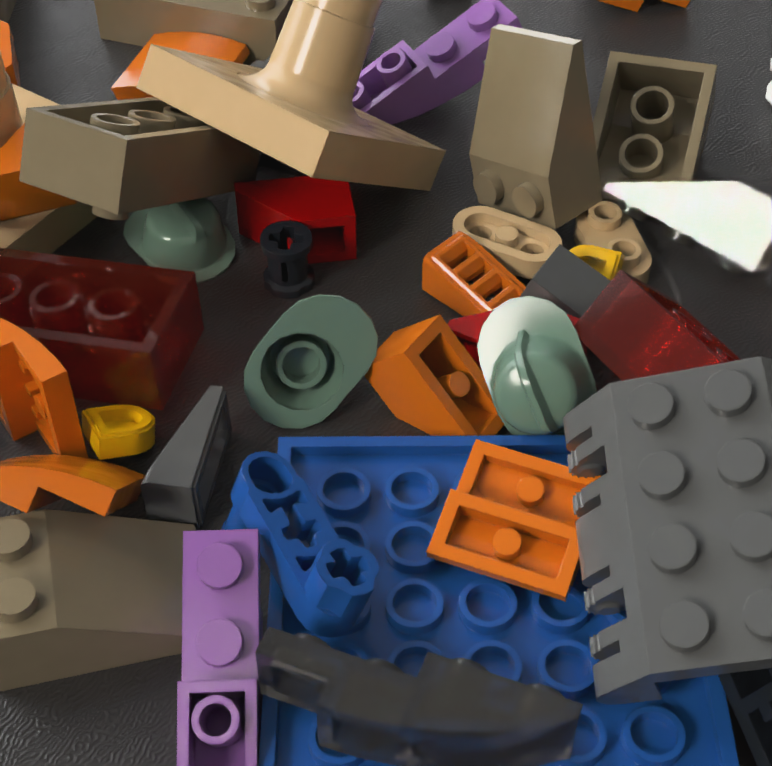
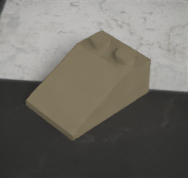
(652, 119)
(535, 128)
(86, 594)

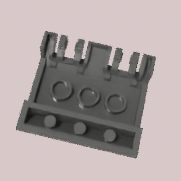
(676, 524)

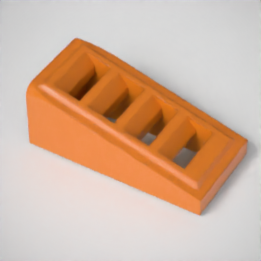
(463, 260)

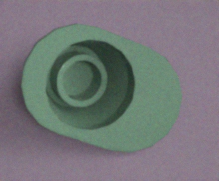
(182, 238)
(310, 361)
(533, 365)

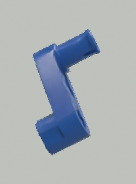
(321, 582)

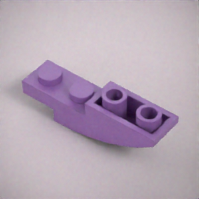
(447, 64)
(220, 633)

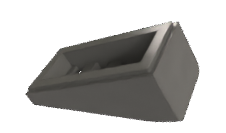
(187, 468)

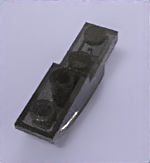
(440, 718)

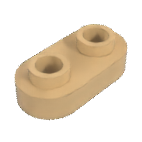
(612, 229)
(510, 239)

